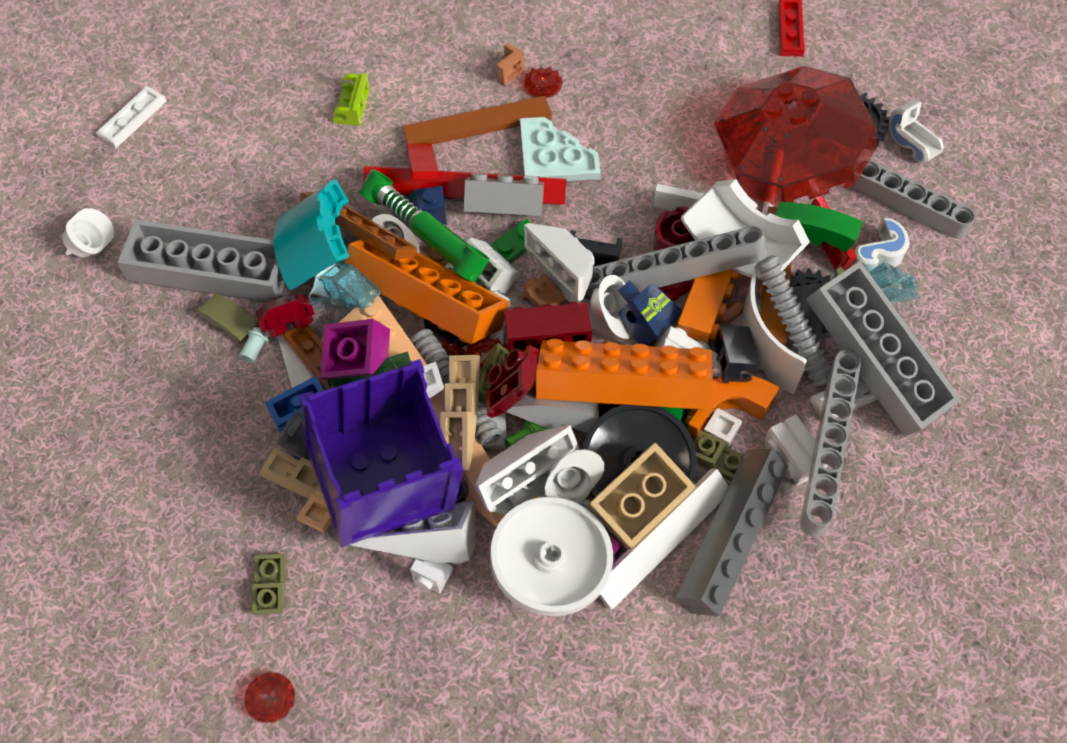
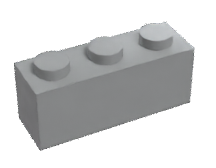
(504, 195)

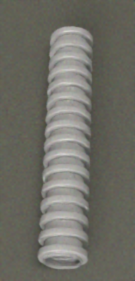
(794, 319)
(432, 352)

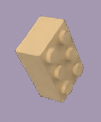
(641, 496)

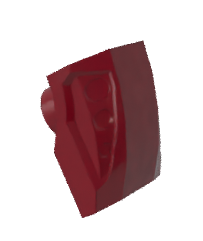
(278, 312)
(511, 381)

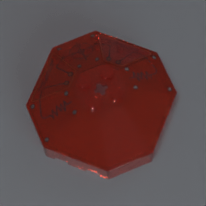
(800, 150)

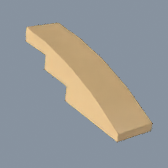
(461, 406)
(291, 474)

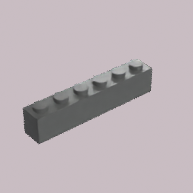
(732, 532)

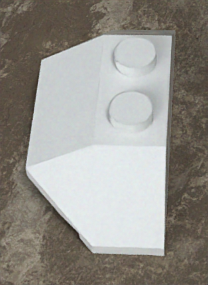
(561, 259)
(523, 469)

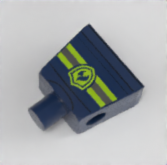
(647, 312)

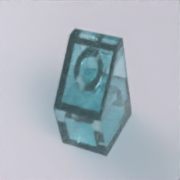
(895, 283)
(348, 286)

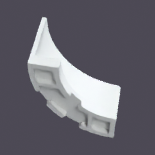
(729, 208)
(775, 360)

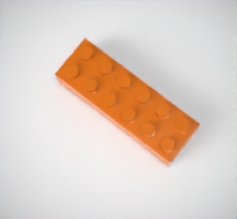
(432, 292)
(624, 374)

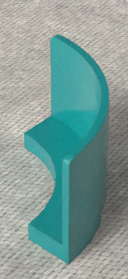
(308, 237)

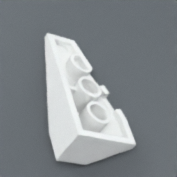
(435, 539)

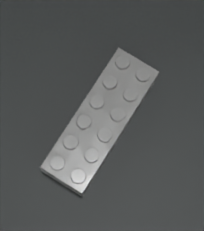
(201, 261)
(890, 354)

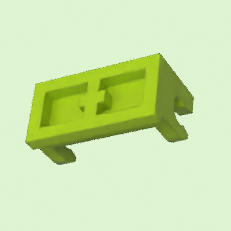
(352, 100)

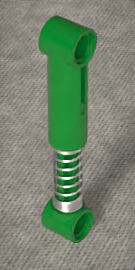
(466, 259)

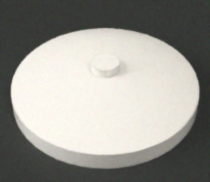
(551, 556)

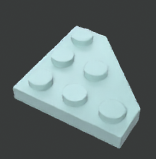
(555, 153)

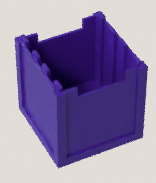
(379, 453)

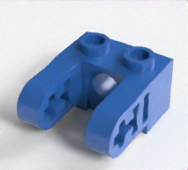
(289, 403)

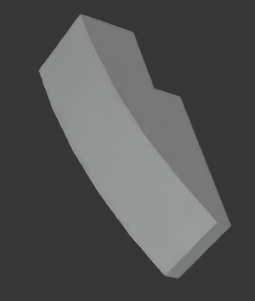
(556, 412)

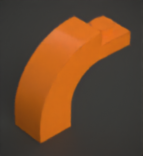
(751, 396)

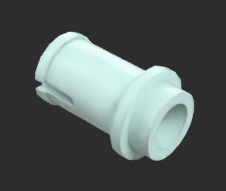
(253, 345)

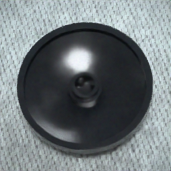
(629, 430)

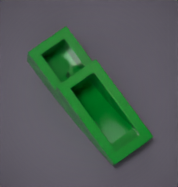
(822, 224)

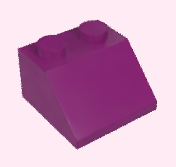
(353, 348)

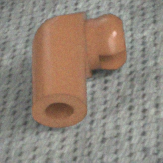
(731, 313)

